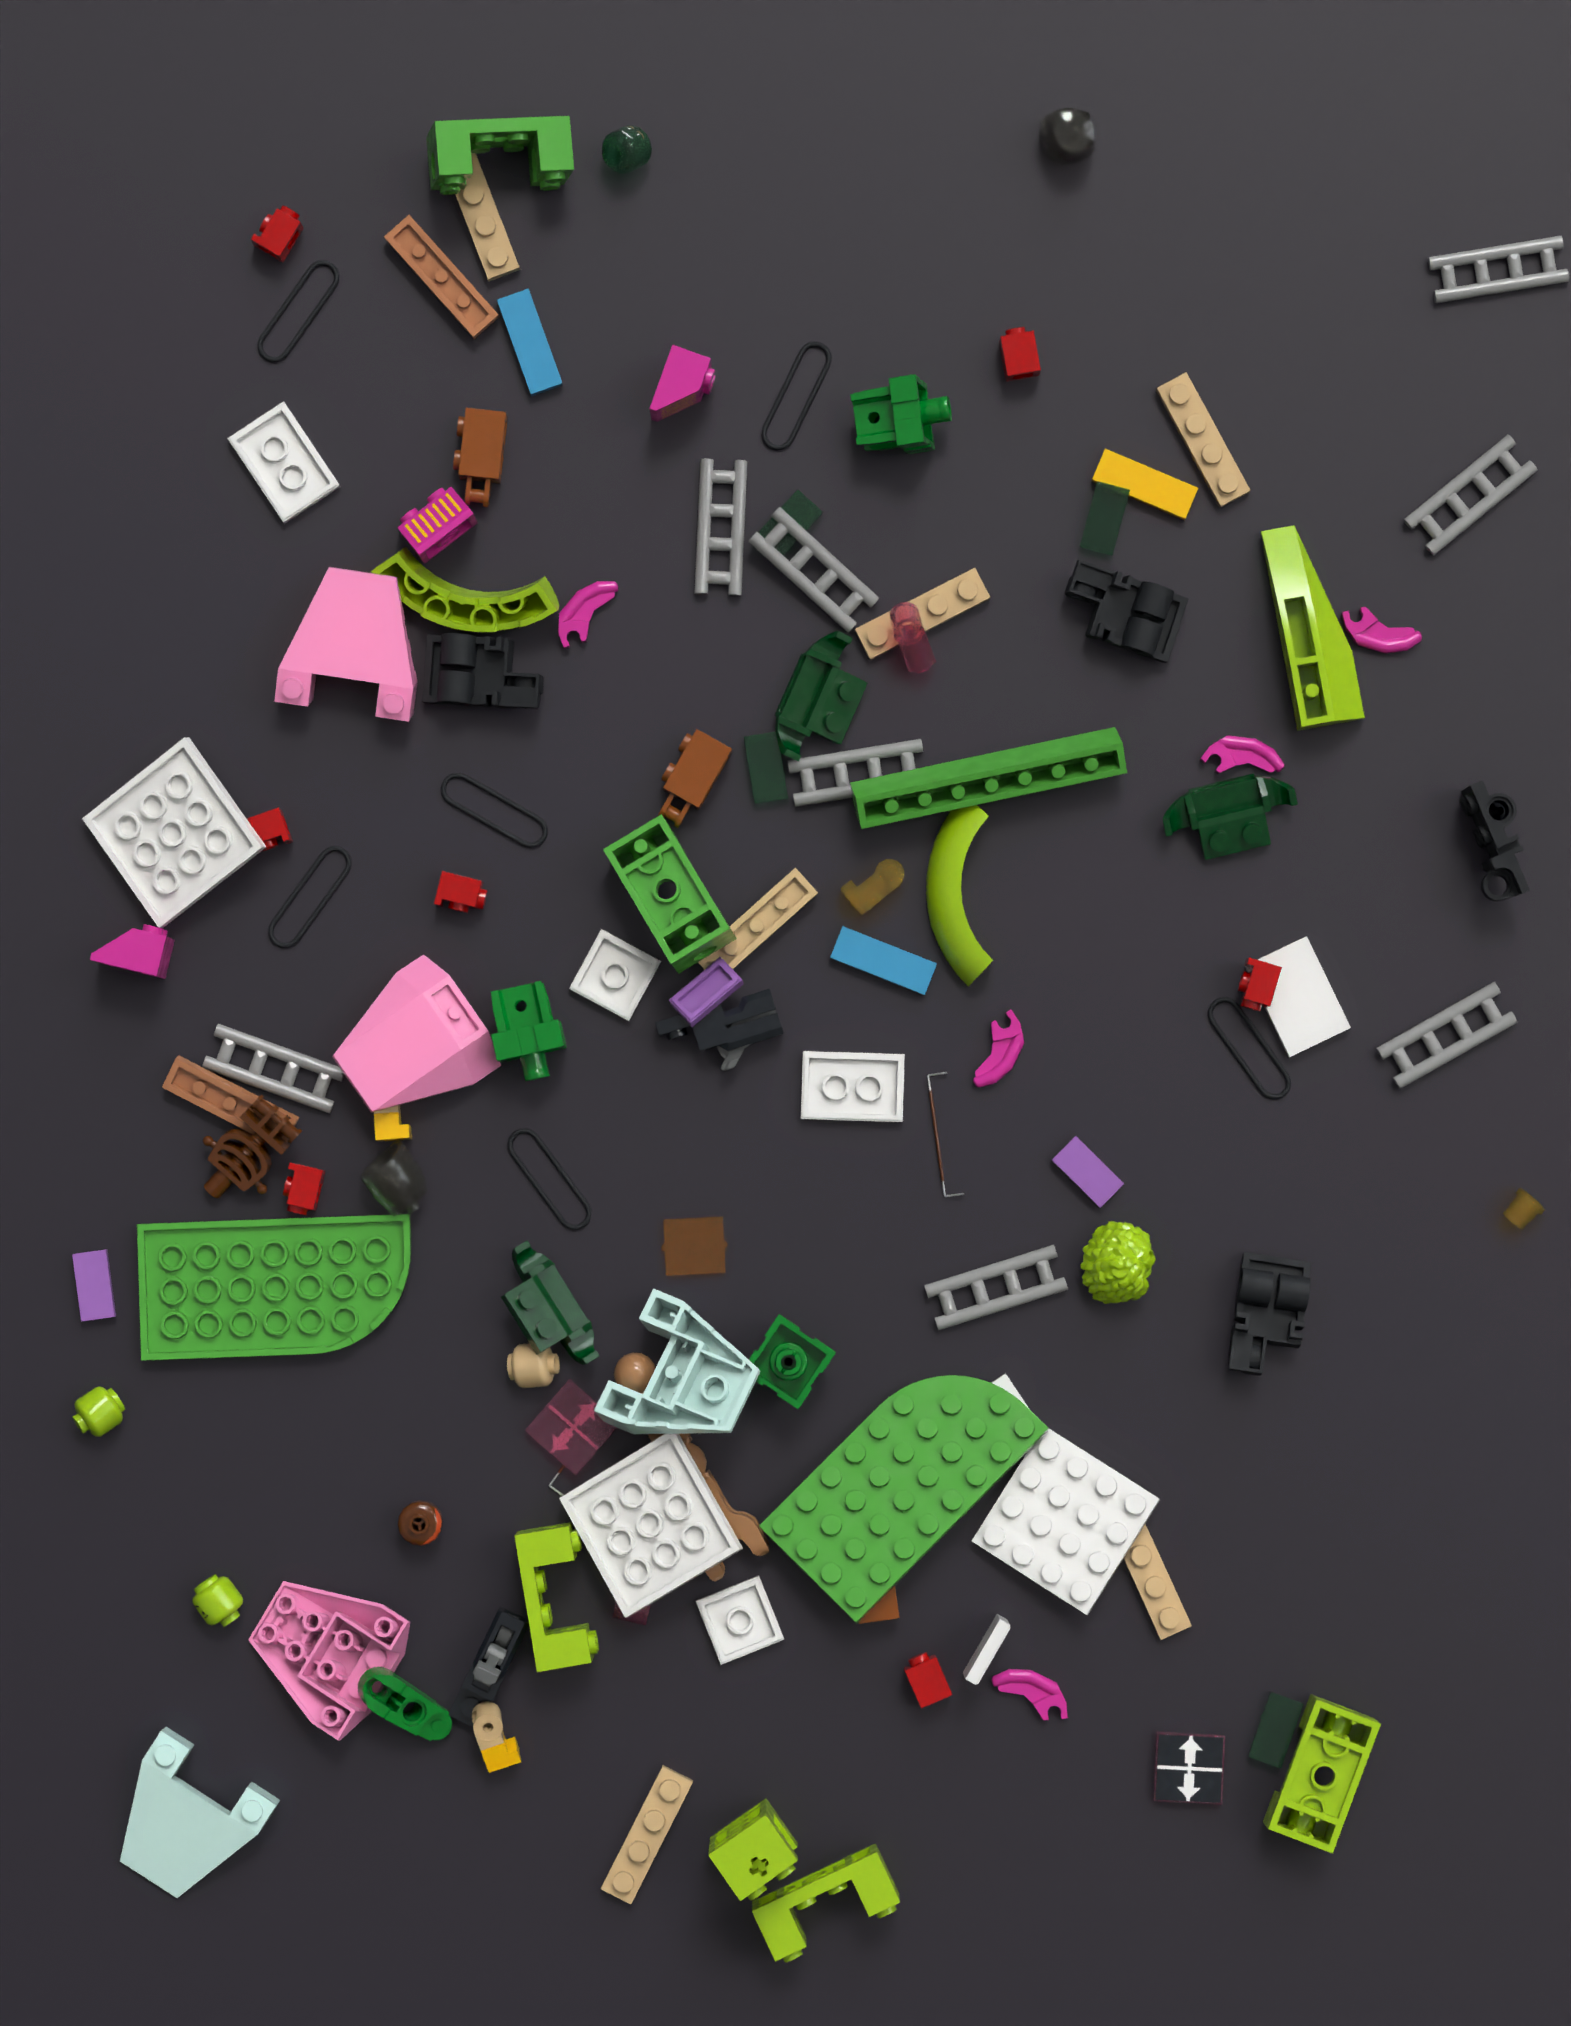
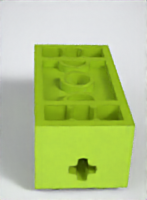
(562, 1645)
(1333, 1739)
(753, 1851)
(776, 1913)

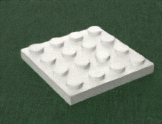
(174, 832)
(1066, 1520)
(650, 1523)

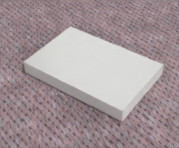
(284, 462)
(1303, 1001)
(852, 1086)

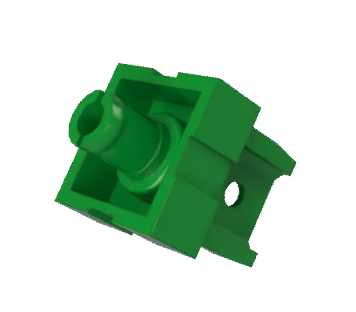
(904, 416)
(526, 1033)
(808, 1357)

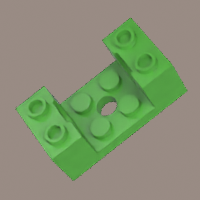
(454, 141)
(689, 922)

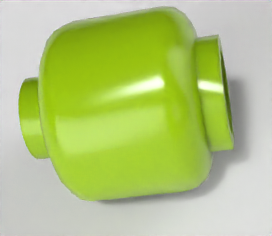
(98, 1411)
(217, 1600)

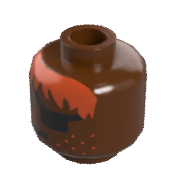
(430, 1515)

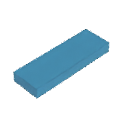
(529, 342)
(883, 960)

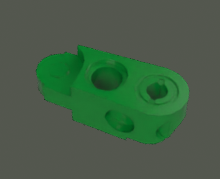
(425, 1719)

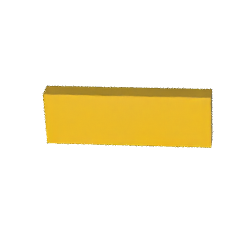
(1146, 484)

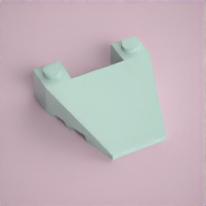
(695, 1385)
(178, 1831)

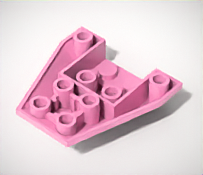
(416, 1040)
(323, 1646)

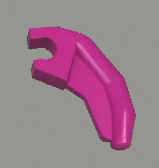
(580, 608)
(1377, 636)
(1243, 750)
(1004, 1053)
(1035, 1687)

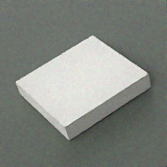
(615, 975)
(740, 1620)
(986, 1649)

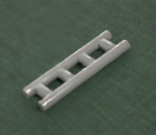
(1480, 257)
(1449, 495)
(736, 512)
(810, 548)
(838, 762)
(1467, 1039)
(264, 1049)
(976, 1280)

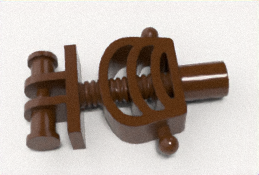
(232, 1167)

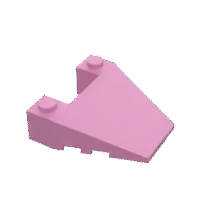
(355, 634)

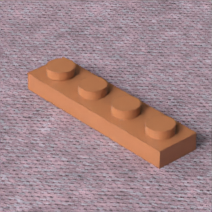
(441, 276)
(216, 1094)

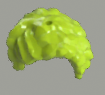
(1117, 1263)

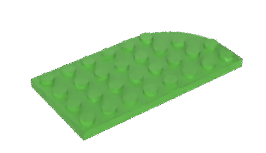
(268, 1284)
(900, 1485)

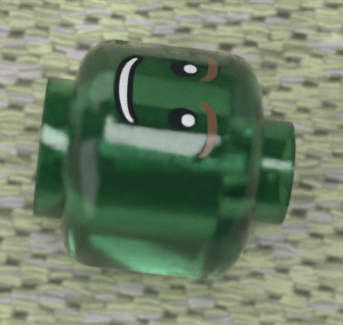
(626, 149)

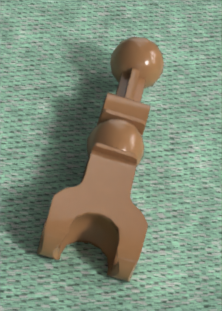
(635, 1372)

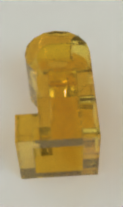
(884, 881)

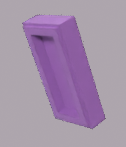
(706, 991)
(1087, 1171)
(94, 1285)

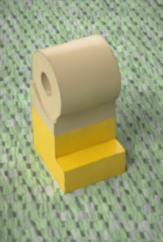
(389, 1125)
(489, 1733)

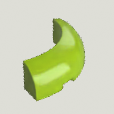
(463, 607)
(945, 893)

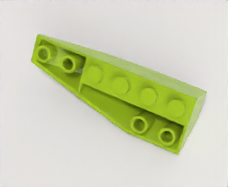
(1312, 641)

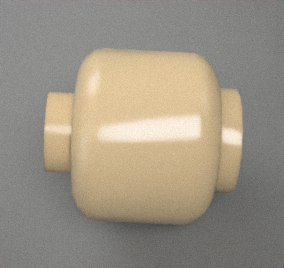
(532, 1369)

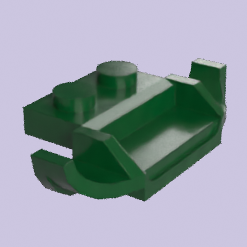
(818, 697)
(1229, 813)
(547, 1307)

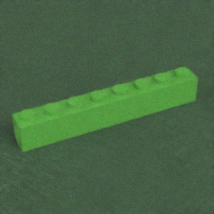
(988, 777)

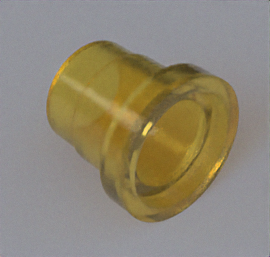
(1523, 1209)

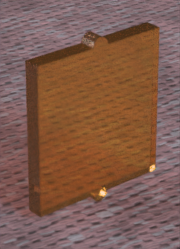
(694, 1246)

